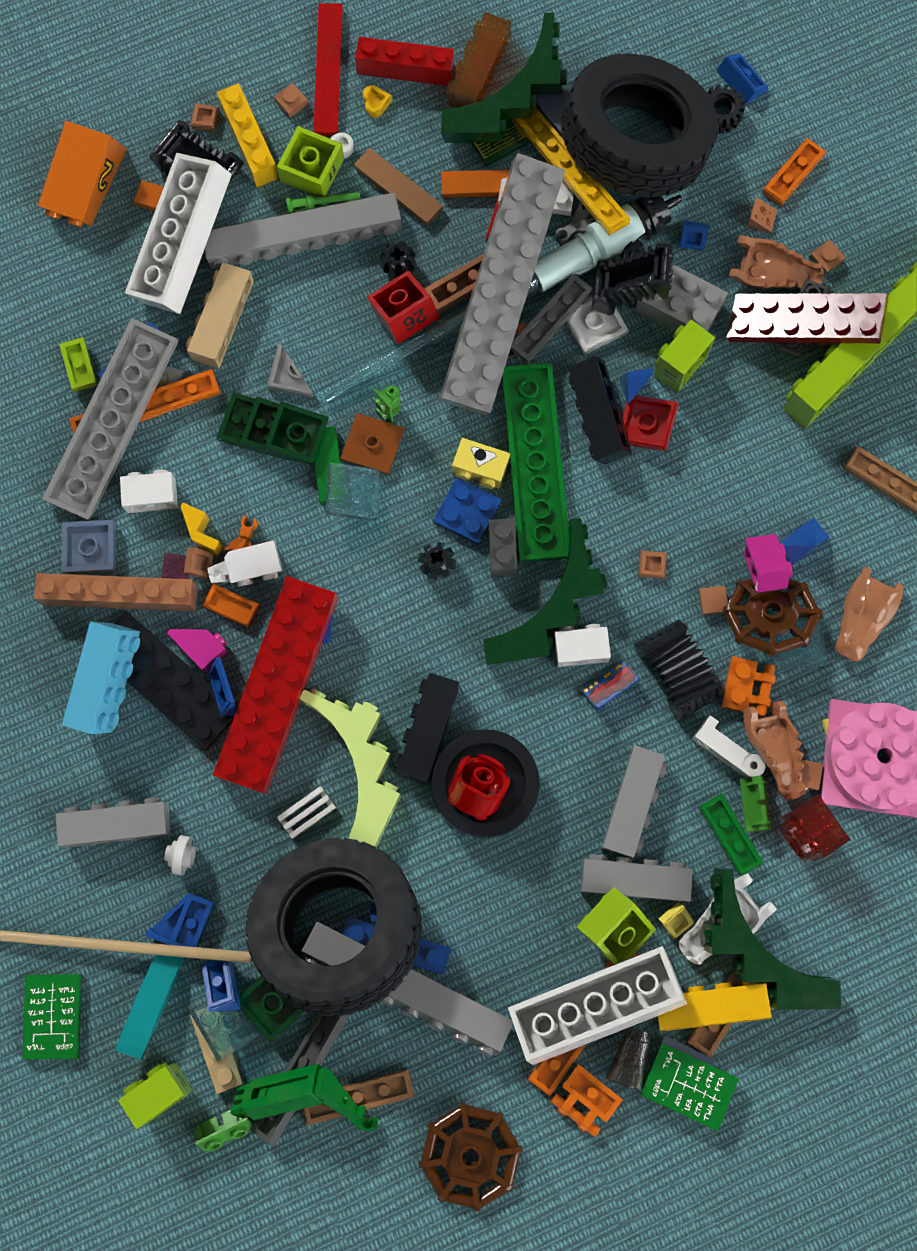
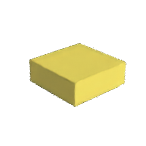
(676, 920)

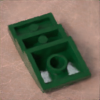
(272, 428)
(266, 1008)

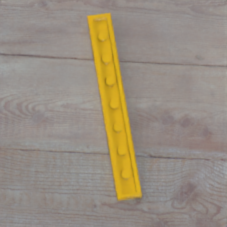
(586, 189)

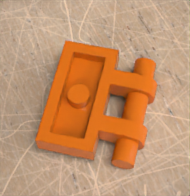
(740, 683)
(592, 1094)

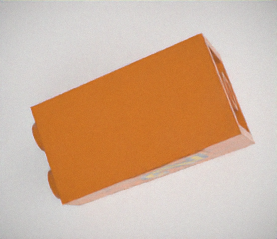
(80, 174)

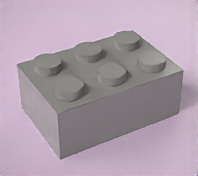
(688, 300)

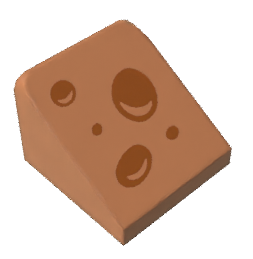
(762, 216)

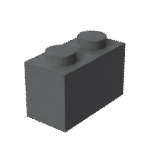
(502, 548)

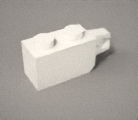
(248, 563)

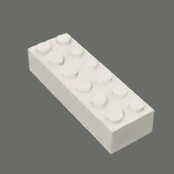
(178, 233)
(597, 1006)

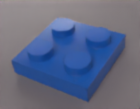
(467, 511)

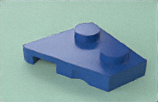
(184, 922)

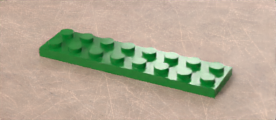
(535, 462)

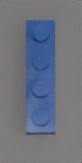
(429, 957)

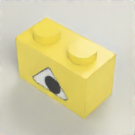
(480, 464)

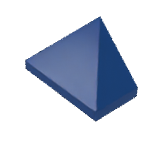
(634, 381)
(804, 541)

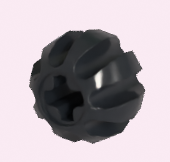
(397, 252)
(437, 568)

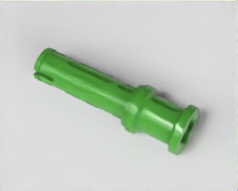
(310, 202)

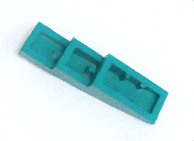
(149, 1005)

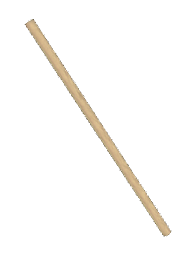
(125, 946)

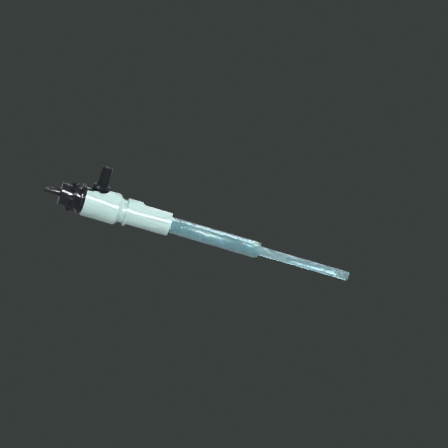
(575, 257)

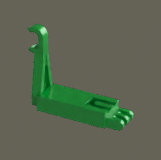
(296, 1091)

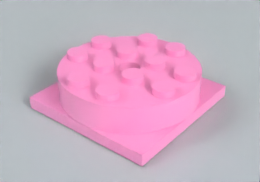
(851, 767)

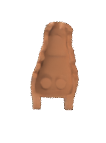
(773, 265)
(867, 612)
(779, 747)

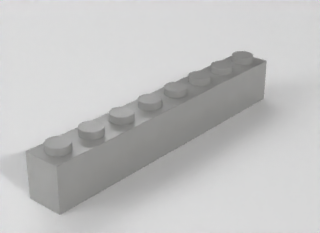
(303, 231)
(420, 996)

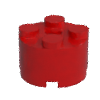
(478, 786)

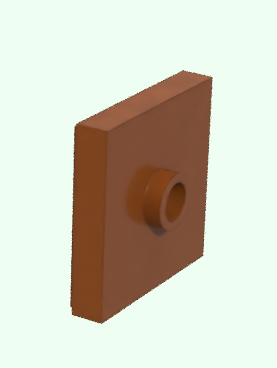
(372, 444)

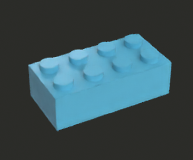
(101, 678)

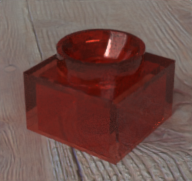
(812, 830)

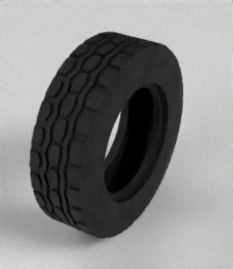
(627, 163)
(373, 971)

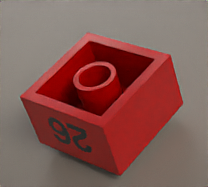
(403, 307)

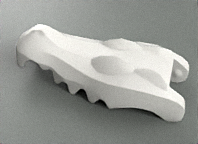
(753, 914)

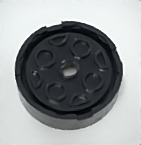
(519, 797)

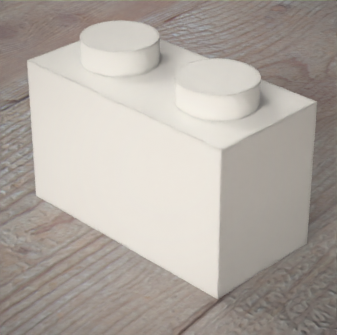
(148, 491)
(581, 645)

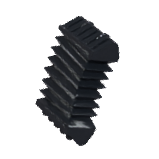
(183, 141)
(633, 278)
(681, 668)

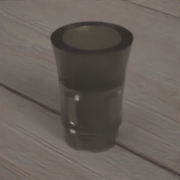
(630, 1059)

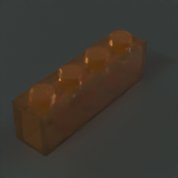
(480, 61)

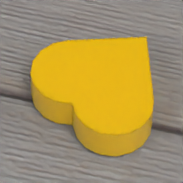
(376, 101)

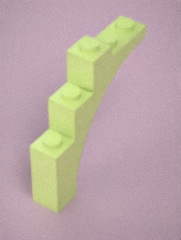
(356, 728)

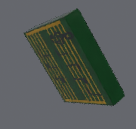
(494, 151)

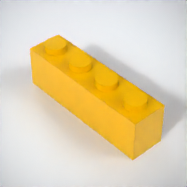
(247, 135)
(719, 1006)

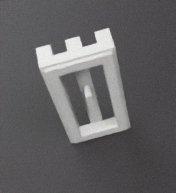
(325, 799)

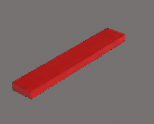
(328, 69)

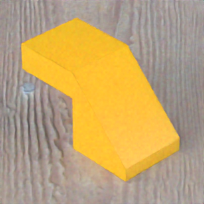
(196, 523)

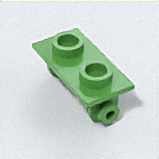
(387, 403)
(755, 804)
(212, 1134)

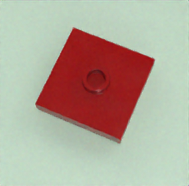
(649, 422)

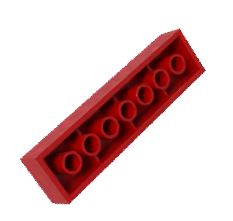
(276, 685)

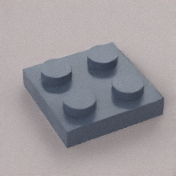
(88, 547)

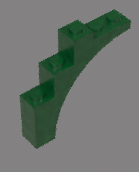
(488, 118)
(576, 583)
(753, 963)

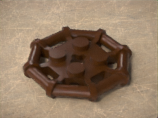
(772, 626)
(479, 1171)

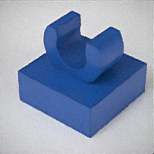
(694, 235)

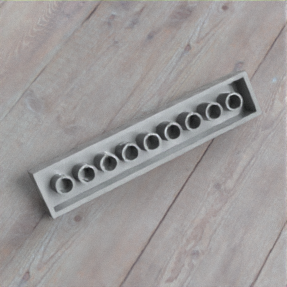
(502, 285)

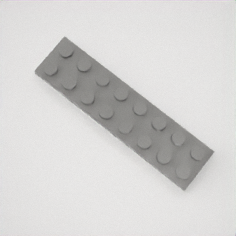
(110, 419)

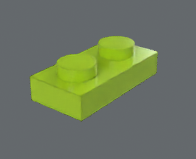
(78, 364)

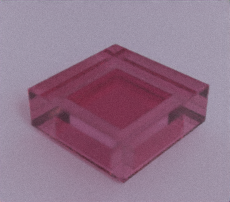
(174, 566)

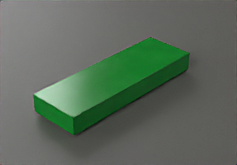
(327, 453)
(730, 835)

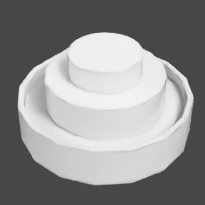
(180, 855)

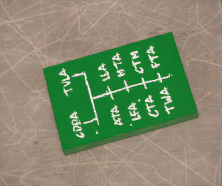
(52, 1016)
(689, 1086)

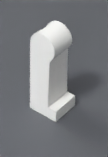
(728, 751)

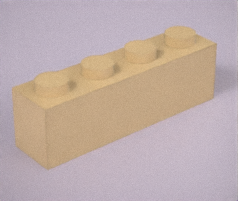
(219, 315)

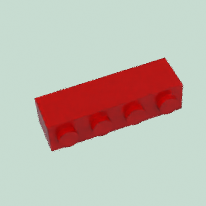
(404, 61)

